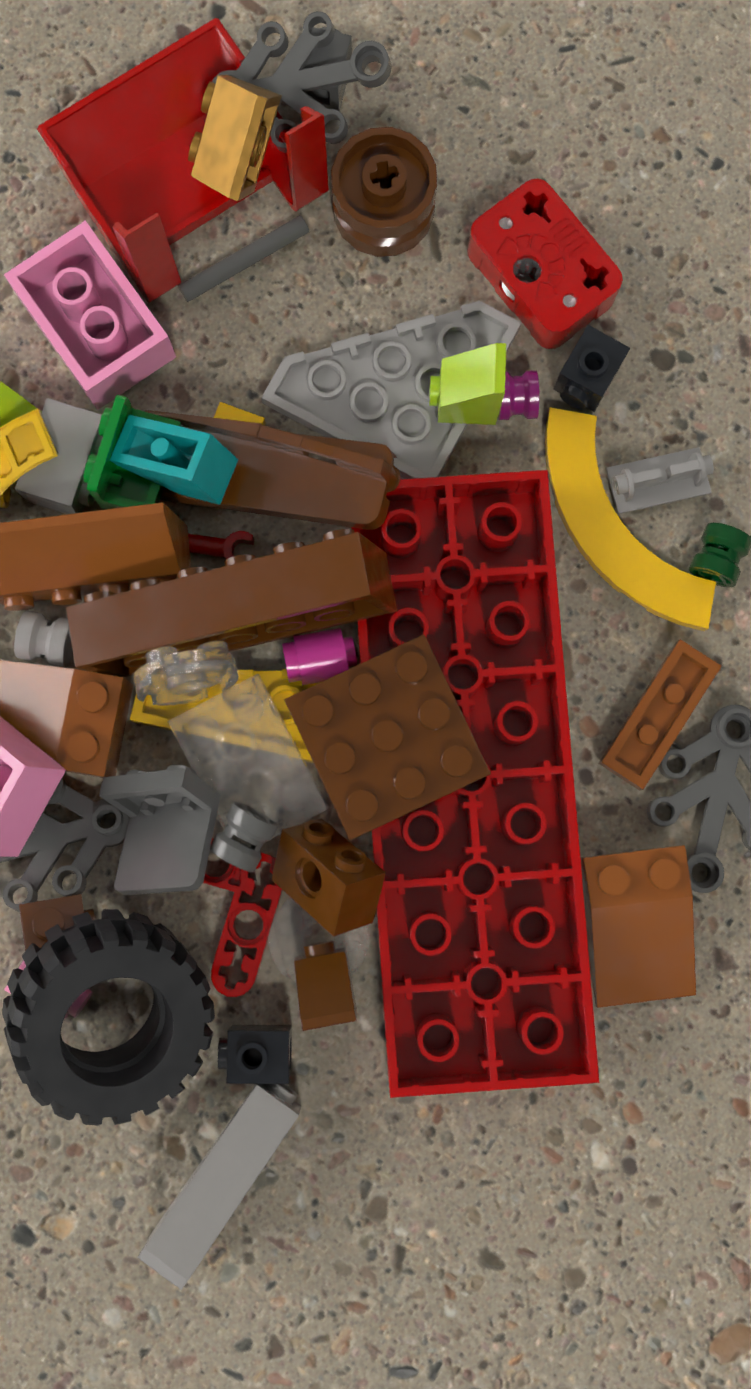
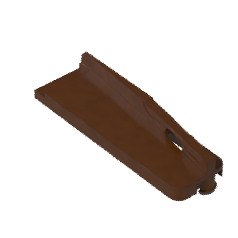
(282, 480)

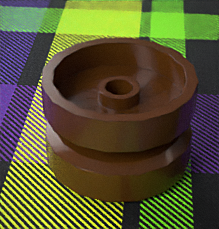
(384, 191)

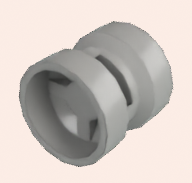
(41, 638)

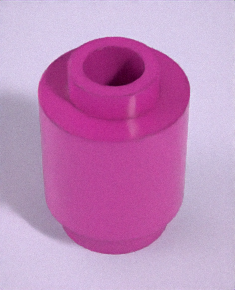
(318, 656)

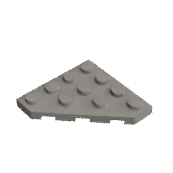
(381, 385)

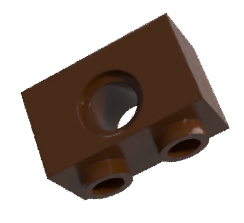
(328, 876)

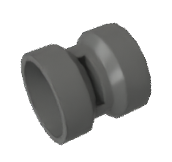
(243, 837)

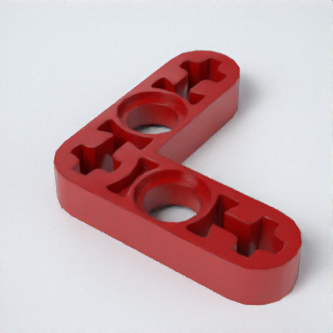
(237, 881)

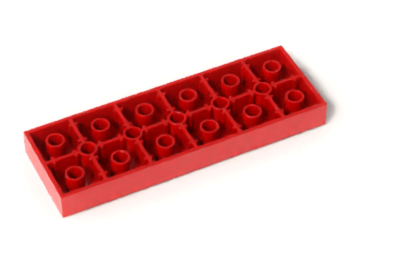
(487, 882)

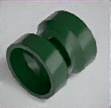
(721, 554)

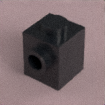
(590, 369)
(256, 1054)

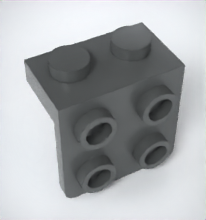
(166, 831)

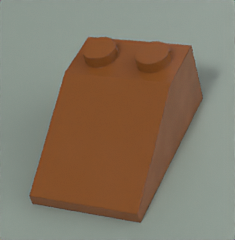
(68, 713)
(639, 925)

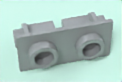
(660, 480)

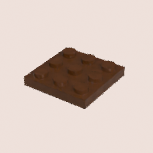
(387, 737)

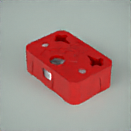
(553, 253)

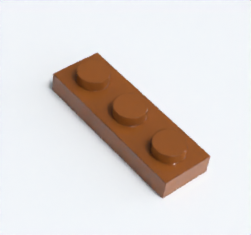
(660, 715)

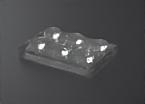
(249, 755)

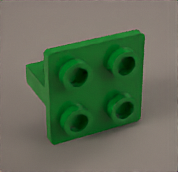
(110, 483)

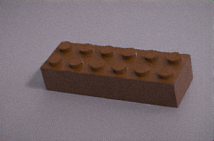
(239, 603)

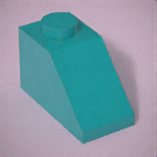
(175, 458)

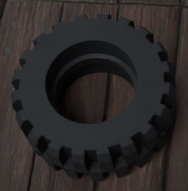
(126, 1076)

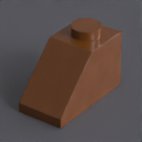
(324, 986)

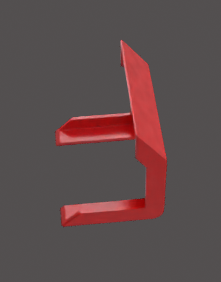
(131, 150)

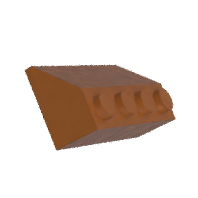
(89, 554)

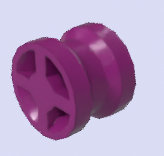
(521, 396)

